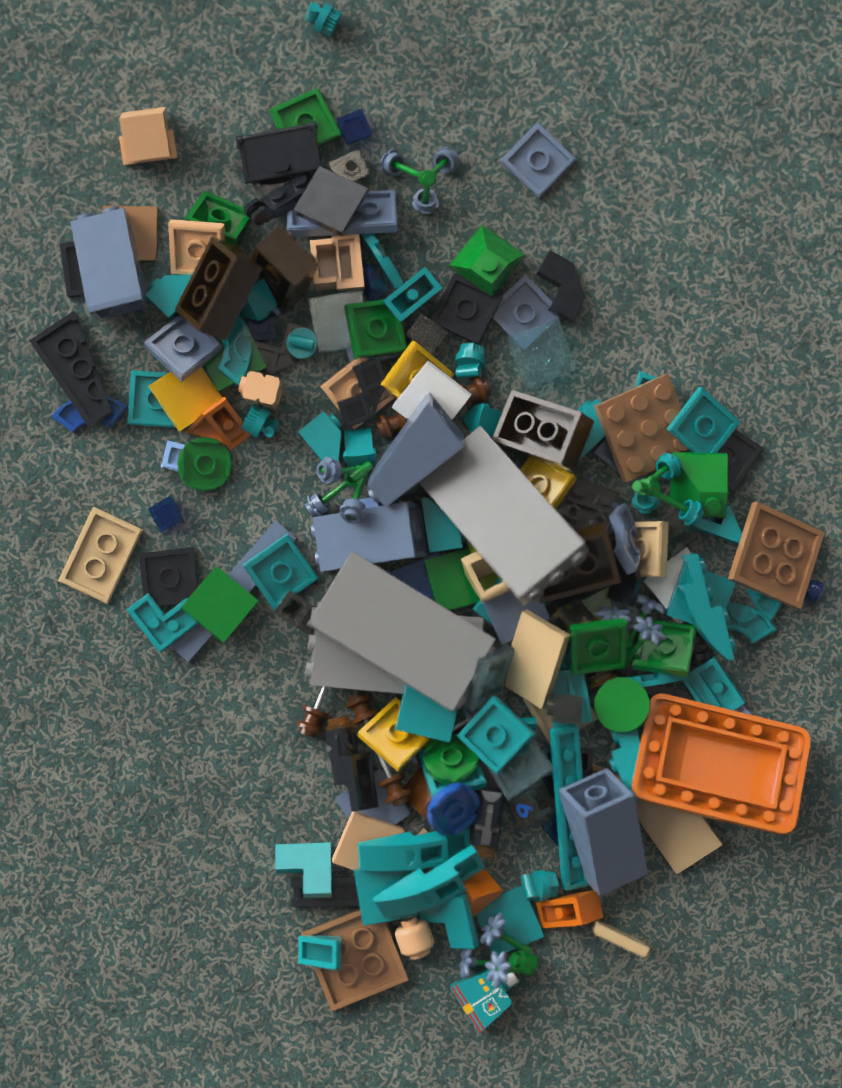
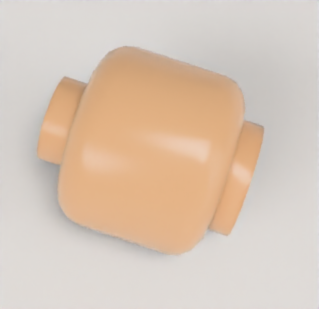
(414, 937)

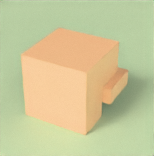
(146, 136)
(338, 263)

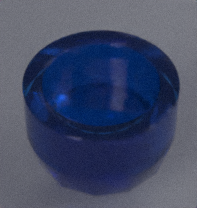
(815, 590)

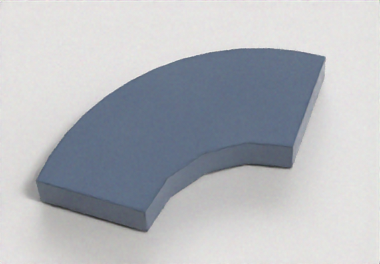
(625, 541)

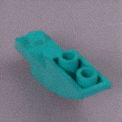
(706, 618)
(625, 758)
(410, 852)
(421, 891)

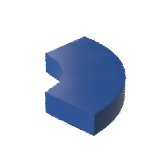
(72, 420)

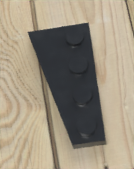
(72, 365)

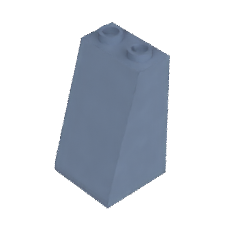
(109, 264)
(416, 451)
(382, 537)
(605, 830)

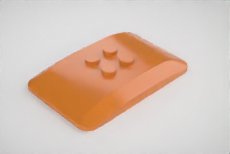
(721, 764)

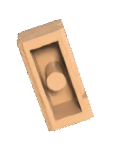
(261, 390)

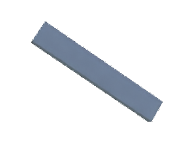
(194, 640)

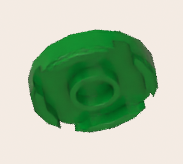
(204, 464)
(622, 704)
(450, 761)

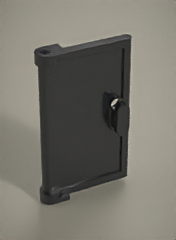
(271, 152)

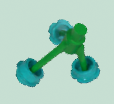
(649, 490)

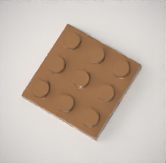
(638, 424)
(776, 555)
(367, 961)

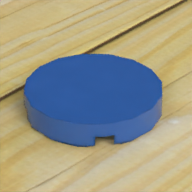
(453, 809)

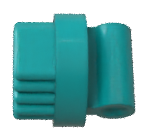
(325, 18)
(302, 343)
(470, 360)
(258, 422)
(540, 885)

